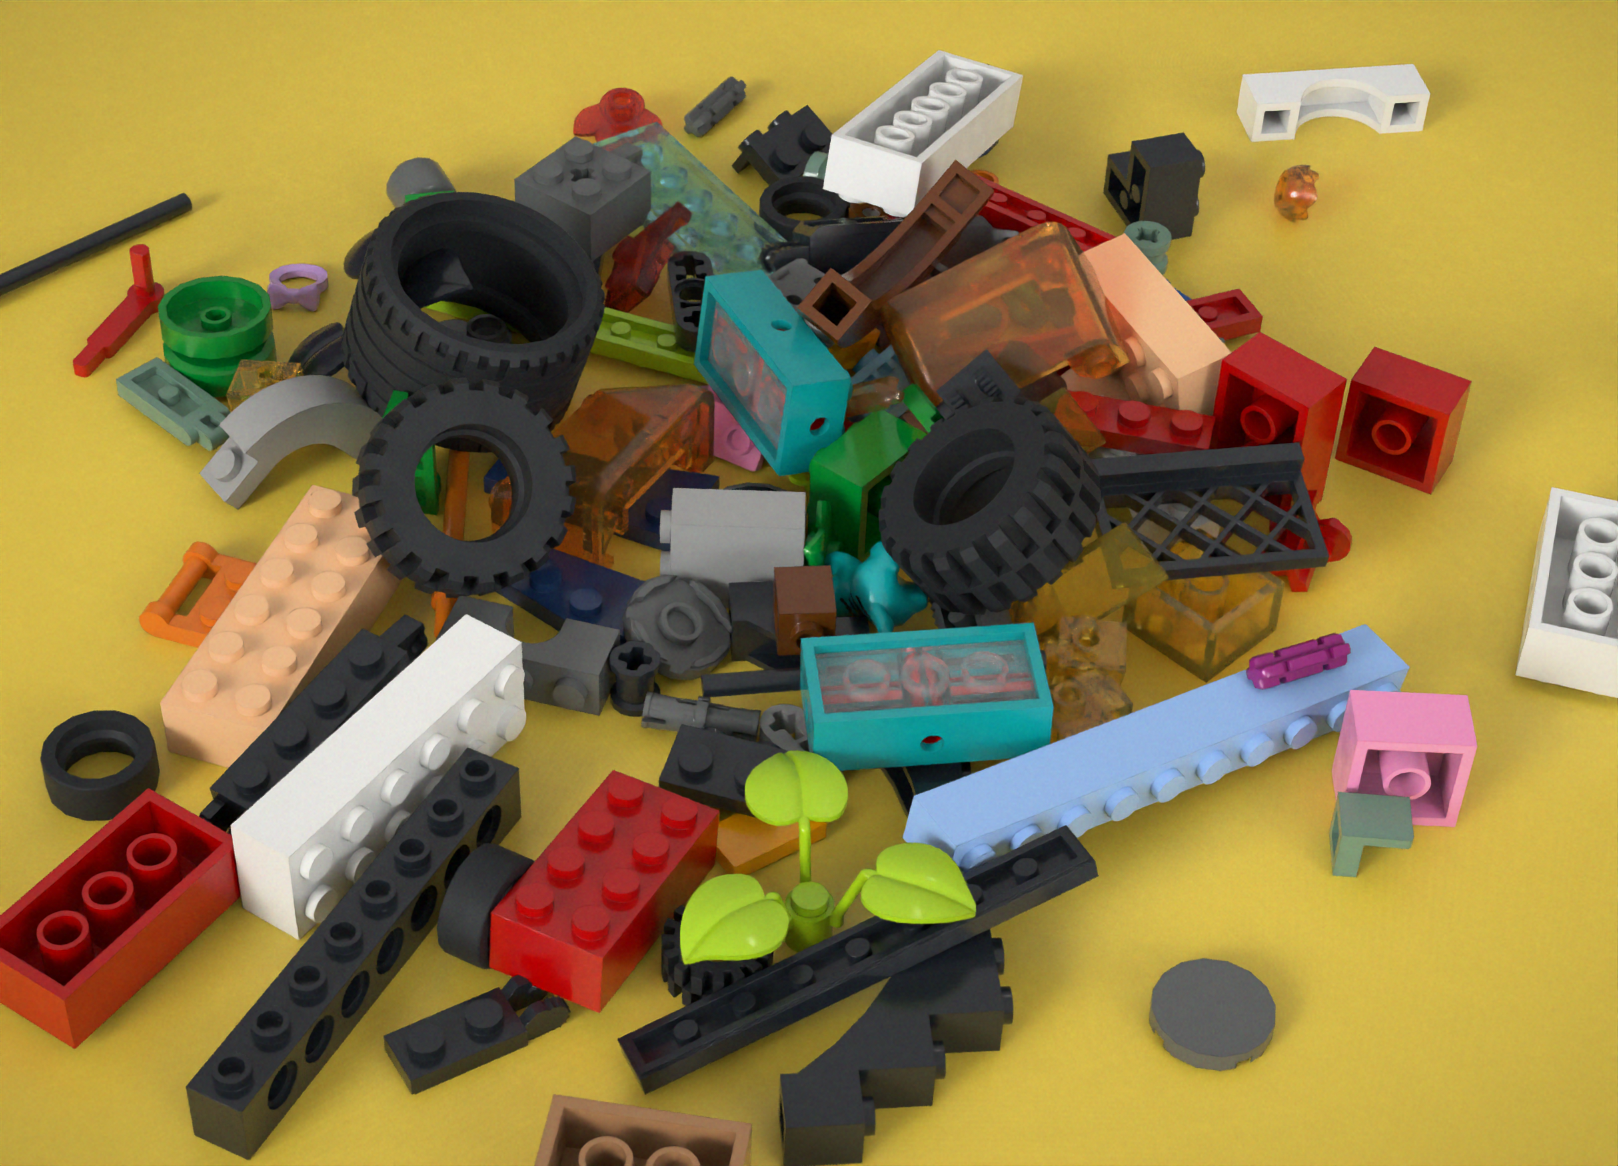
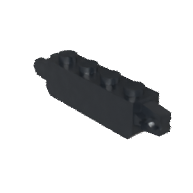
(848, 241)
(314, 715)

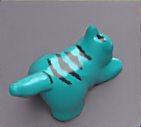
(874, 589)

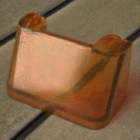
(1022, 301)
(619, 450)

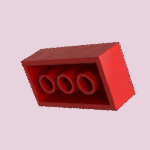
(603, 890)
(114, 916)

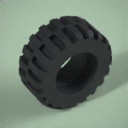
(521, 444)
(990, 505)

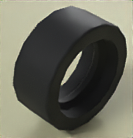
(799, 196)
(90, 734)
(472, 896)

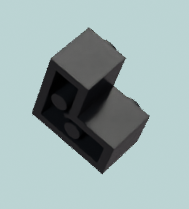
(1157, 182)

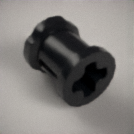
(635, 672)

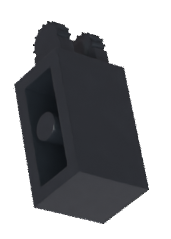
(976, 381)

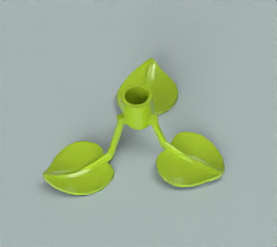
(738, 922)

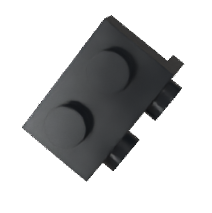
(785, 147)
(713, 767)

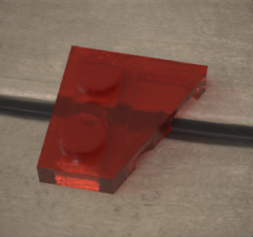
(641, 260)

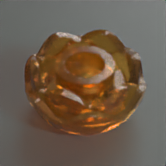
(1296, 192)

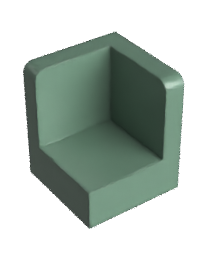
(1367, 821)

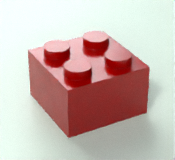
(1402, 420)

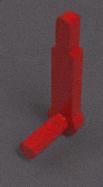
(126, 319)

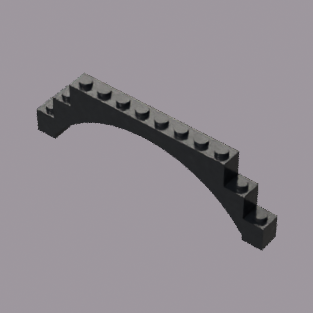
(920, 1013)

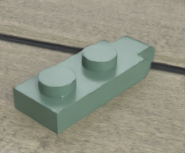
(175, 404)

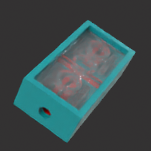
(770, 370)
(925, 696)

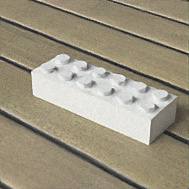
(918, 129)
(357, 789)

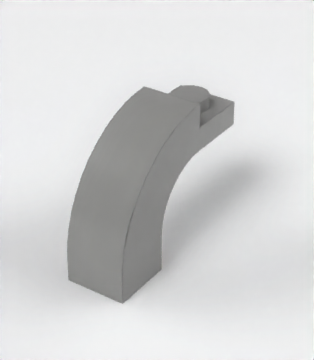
(281, 421)

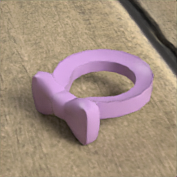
(307, 296)

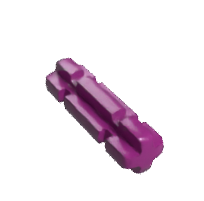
(1298, 661)

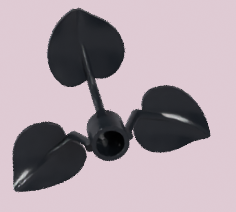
(425, 282)

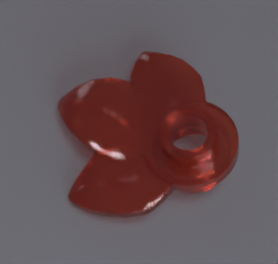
(617, 113)

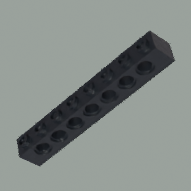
(350, 958)

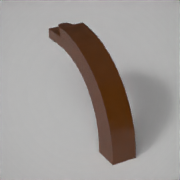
(851, 303)

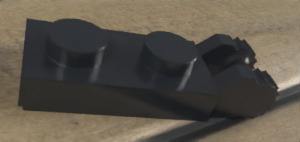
(472, 1033)

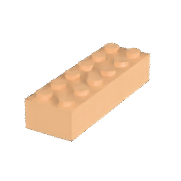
(279, 630)

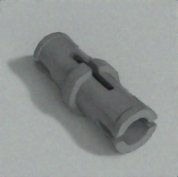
(670, 712)

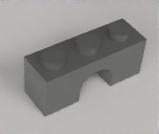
(559, 672)

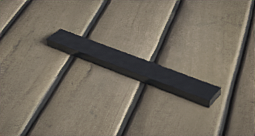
(848, 964)

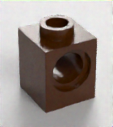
(802, 606)

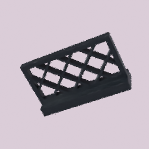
(1210, 475)

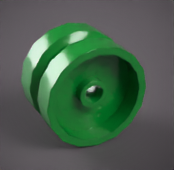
(214, 326)

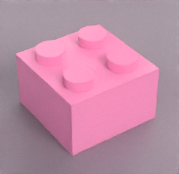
(1407, 748)

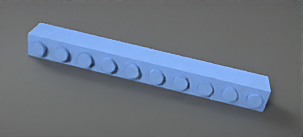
(1143, 757)

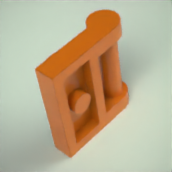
(199, 561)

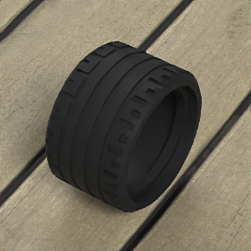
(519, 271)

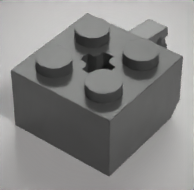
(589, 192)

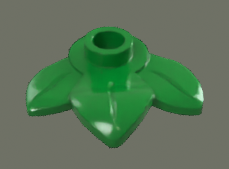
(823, 539)

